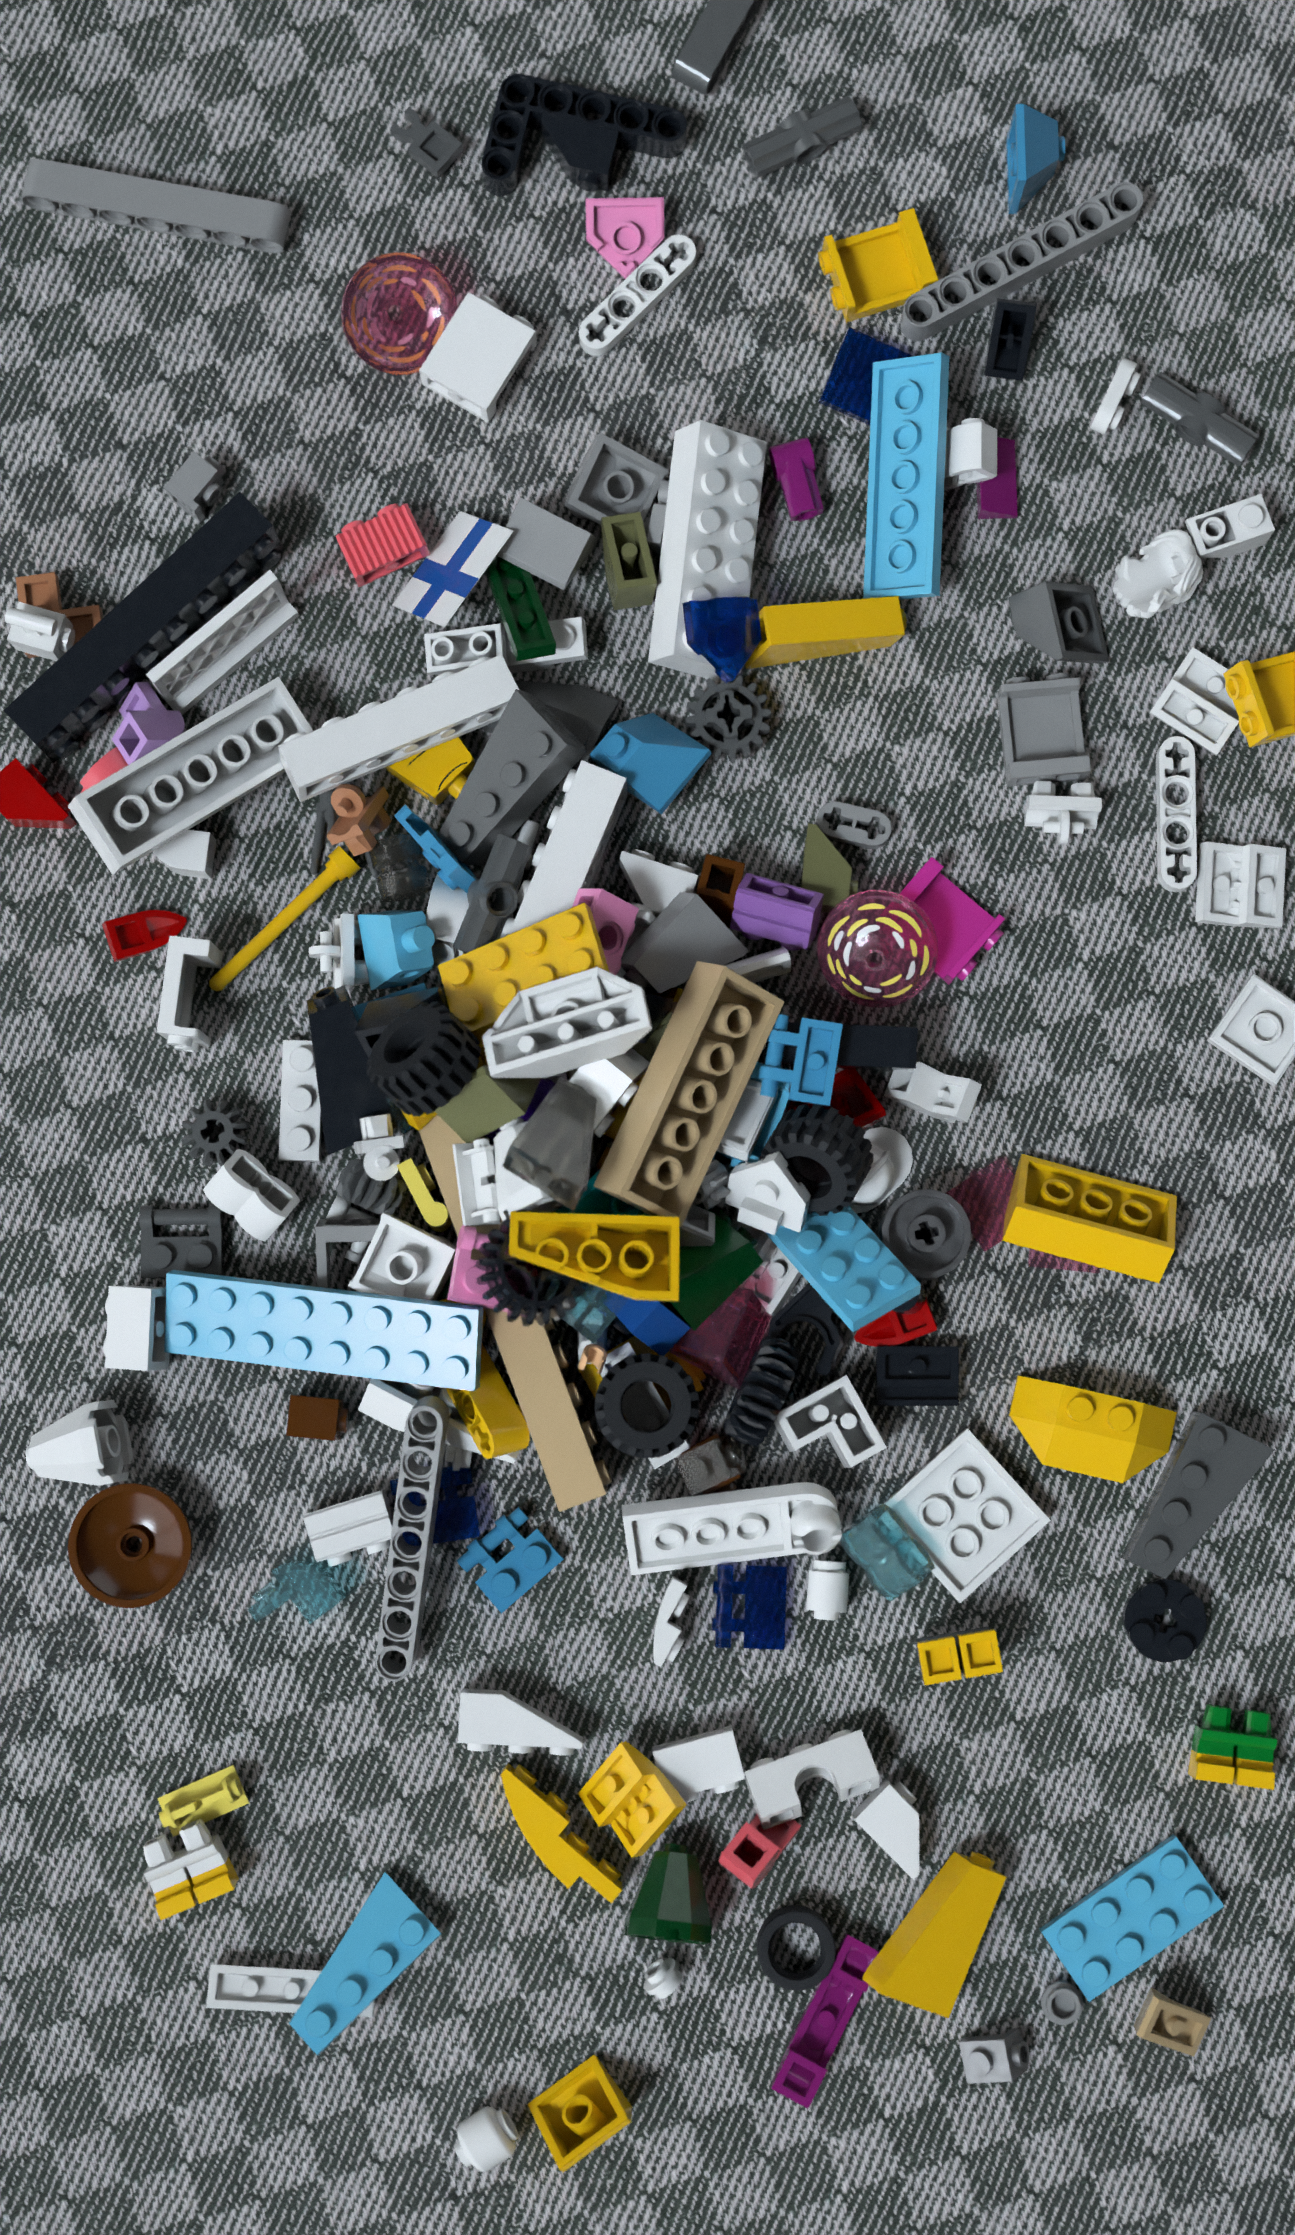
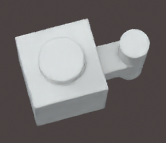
(39, 631)

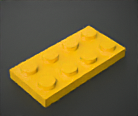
(489, 977)

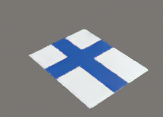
(452, 568)

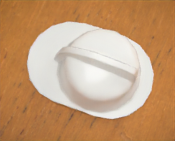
(888, 1170)

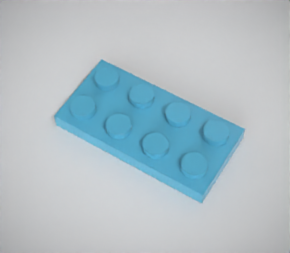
(848, 1266)
(1131, 1917)

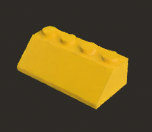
(1091, 1218)

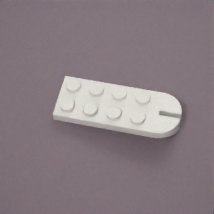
(730, 1527)

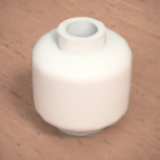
(486, 2139)

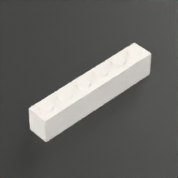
(398, 727)

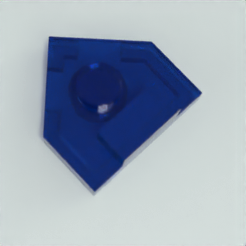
(723, 632)

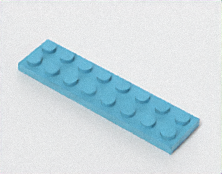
(324, 1329)

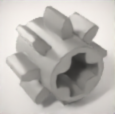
(713, 1186)

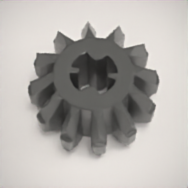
(204, 1125)
(368, 1193)

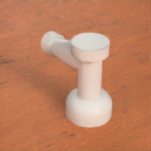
(340, 1210)

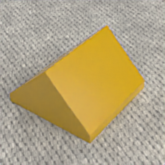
(580, 2112)

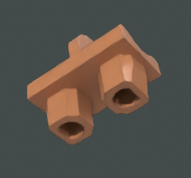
(358, 817)

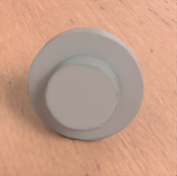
(1061, 2003)

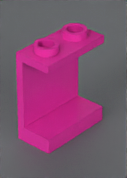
(957, 919)

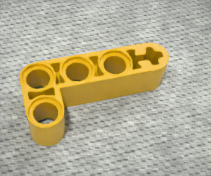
(491, 1411)

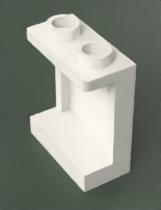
(477, 355)
(178, 990)

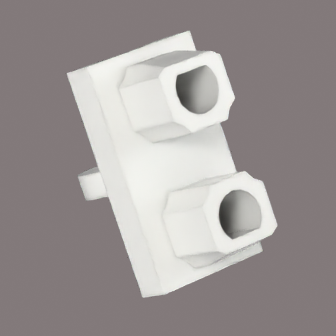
(1063, 813)
(345, 969)
(378, 1144)

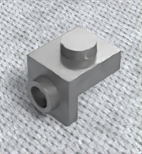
(994, 2057)

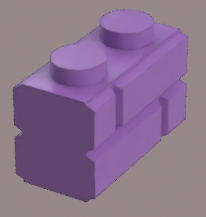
(776, 912)

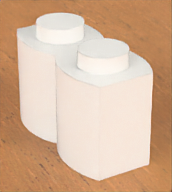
(970, 453)
(251, 1195)

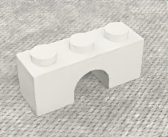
(841, 1760)

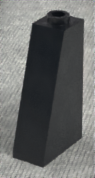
(866, 1048)
(341, 1069)

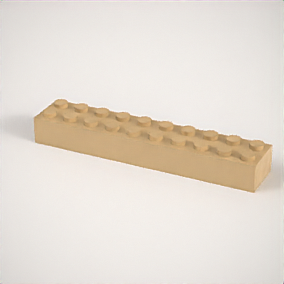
(531, 1362)

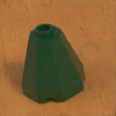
(670, 1900)

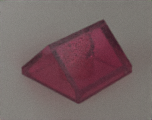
(726, 1338)

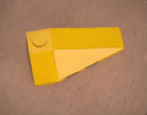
(608, 1251)

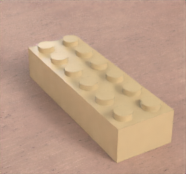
(689, 1092)

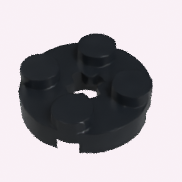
(1152, 1599)

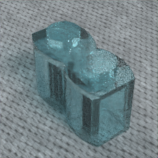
(886, 1552)

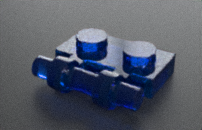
(455, 1516)
(763, 1606)

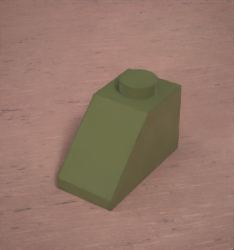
(627, 561)
(825, 869)

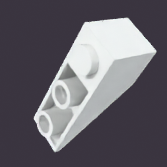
(502, 1719)

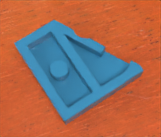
(452, 870)

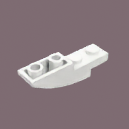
(459, 648)

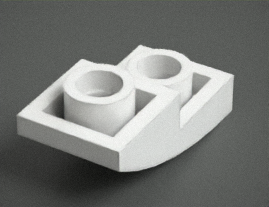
(666, 1633)

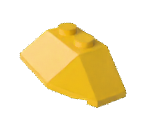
(1090, 1429)

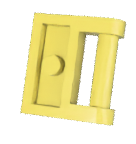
(420, 1186)

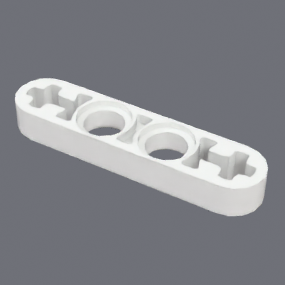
(641, 298)
(1180, 814)

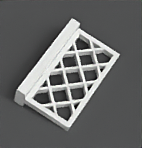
(223, 644)

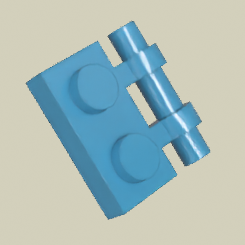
(813, 1064)
(517, 1570)

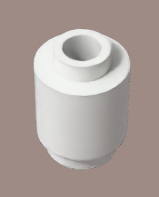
(827, 1589)

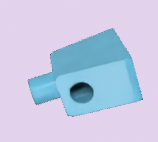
(396, 947)

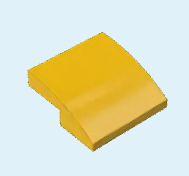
(632, 1798)

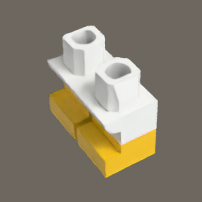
(188, 1874)

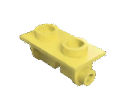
(202, 1800)

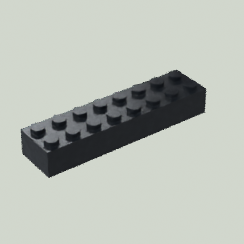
(146, 628)

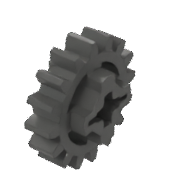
(743, 716)

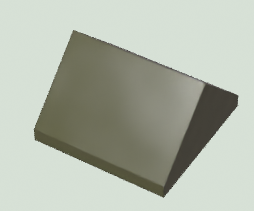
(487, 1104)

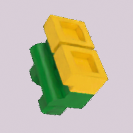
(1231, 1754)

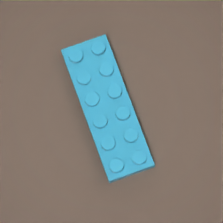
(906, 477)

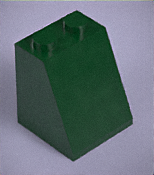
(714, 1271)

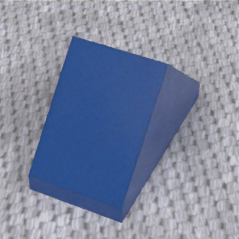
(653, 1324)

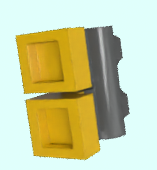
(957, 1654)

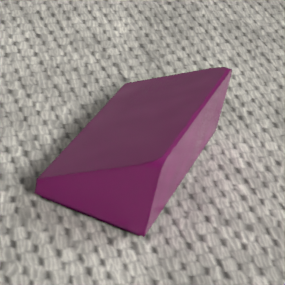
(999, 495)

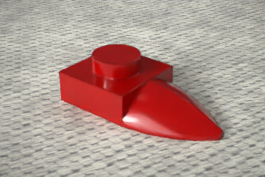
(141, 932)
(897, 1328)

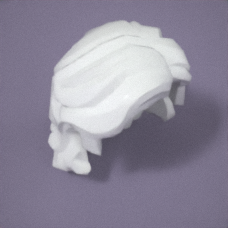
(1161, 577)

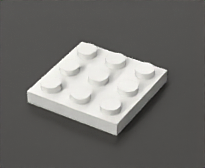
(966, 1514)

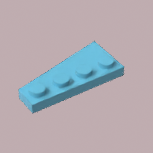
(370, 1957)

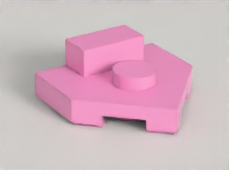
(625, 230)

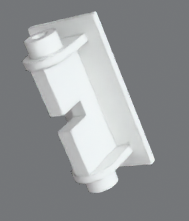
(476, 1182)

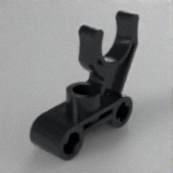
(812, 1308)

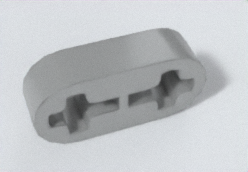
(854, 815)

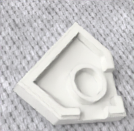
(768, 1195)

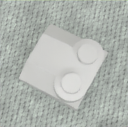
(404, 1261)

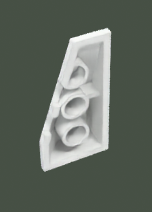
(393, 1400)

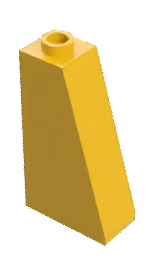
(826, 629)
(939, 1936)

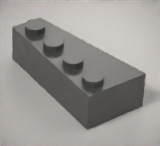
(511, 777)

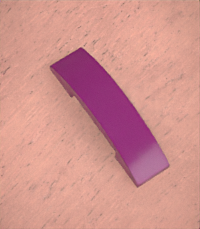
(823, 2023)

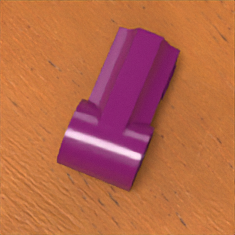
(795, 468)

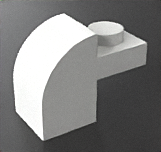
(189, 854)
(444, 917)
(934, 1093)

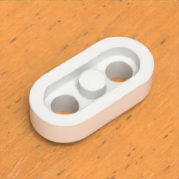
(1109, 410)

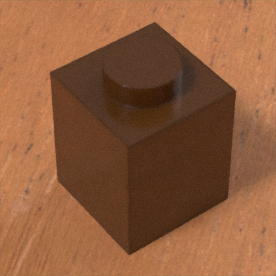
(317, 1417)

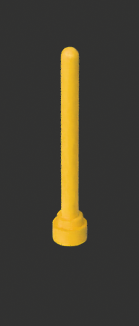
(338, 867)

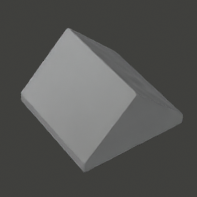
(546, 544)

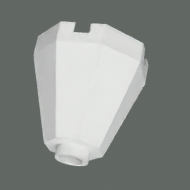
(512, 1191)
(83, 1446)

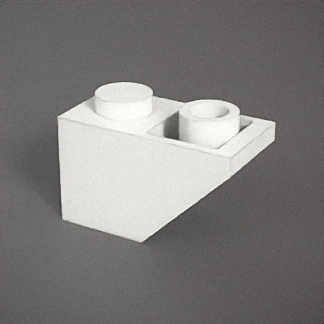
(1231, 528)
(655, 882)

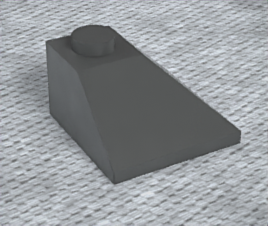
(1060, 621)

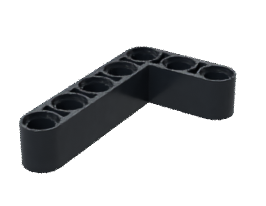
(577, 104)

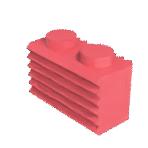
(382, 543)

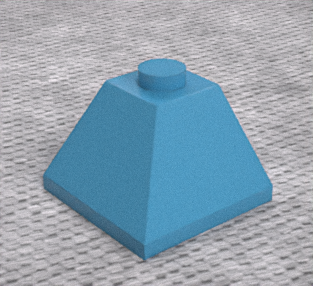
(1031, 154)
(652, 758)

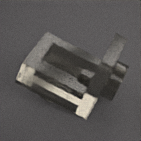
(711, 1464)

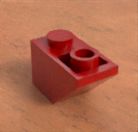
(27, 802)

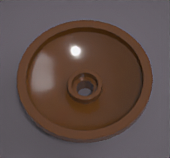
(102, 1552)

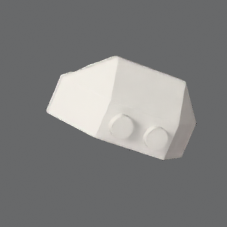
(566, 1025)

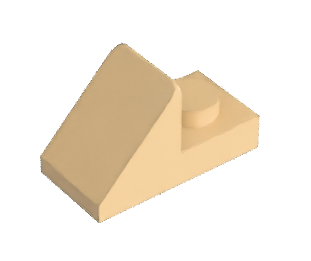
(1170, 2023)

